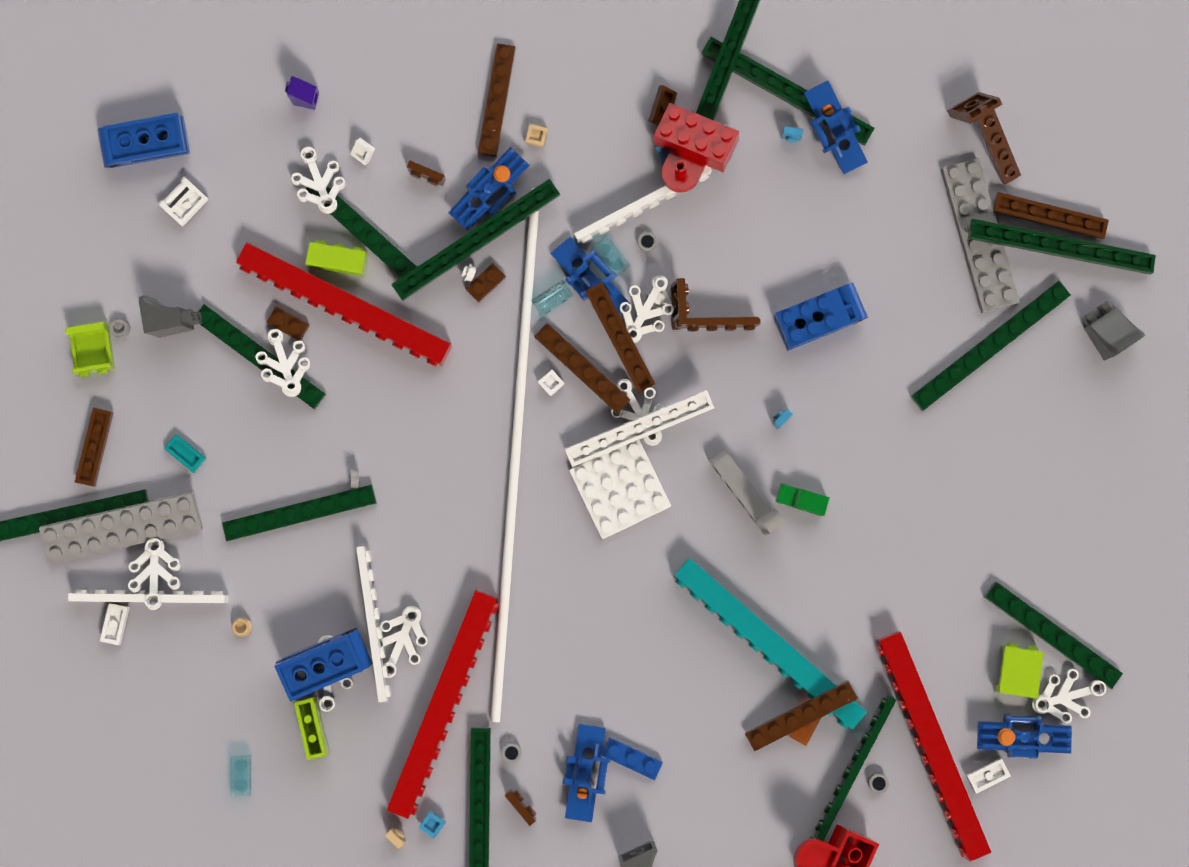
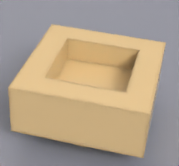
(536, 135)
(396, 837)

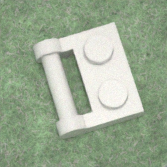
(187, 205)

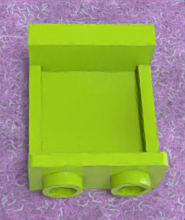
(91, 349)
(1020, 671)

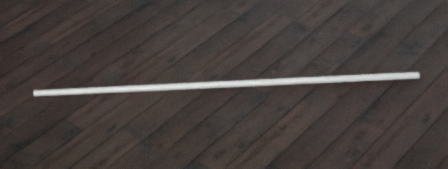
(514, 468)

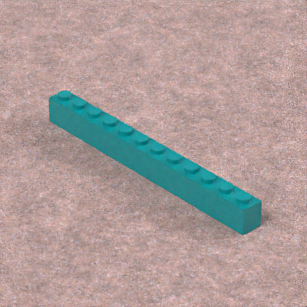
(762, 638)

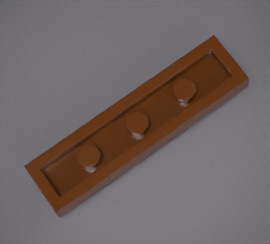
(94, 447)

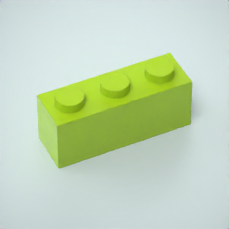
(336, 258)
(311, 728)

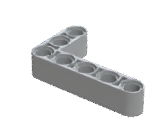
(746, 494)

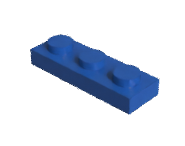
(632, 758)

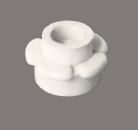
(468, 272)

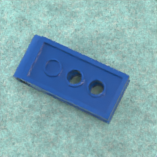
(125, 142)
(835, 308)
(341, 656)

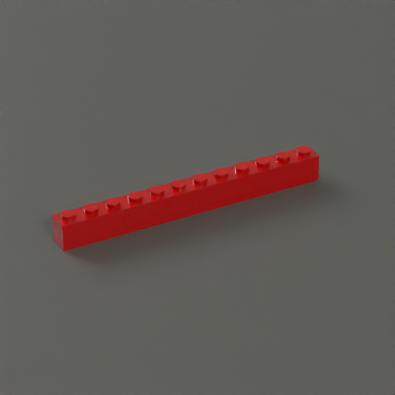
(343, 304)
(442, 704)
(933, 746)

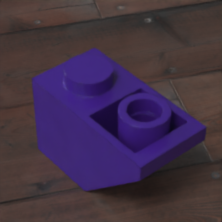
(302, 93)

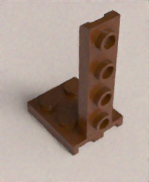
(981, 108)
(681, 309)

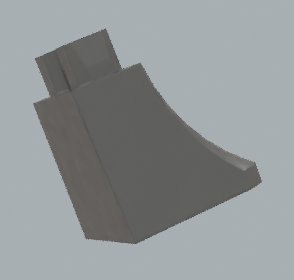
(164, 320)
(1111, 332)
(640, 856)

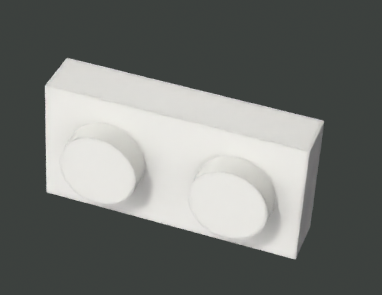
(114, 624)
(988, 775)

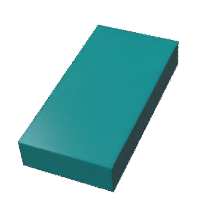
(185, 453)

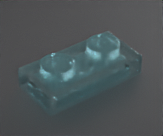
(611, 256)
(552, 298)
(240, 775)

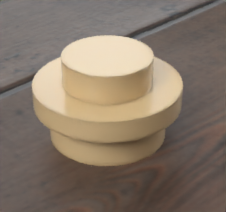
(241, 627)

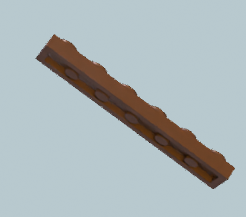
(496, 100)
(1050, 215)
(620, 337)
(582, 368)
(801, 715)

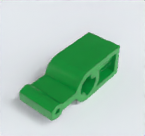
(802, 499)

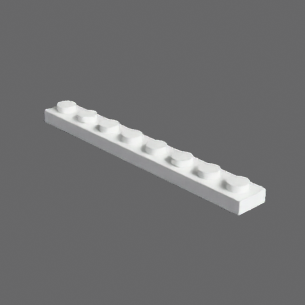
(633, 209)
(639, 428)
(175, 597)
(374, 631)

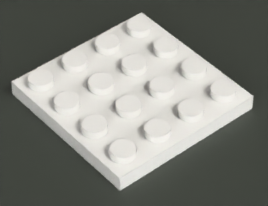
(620, 488)

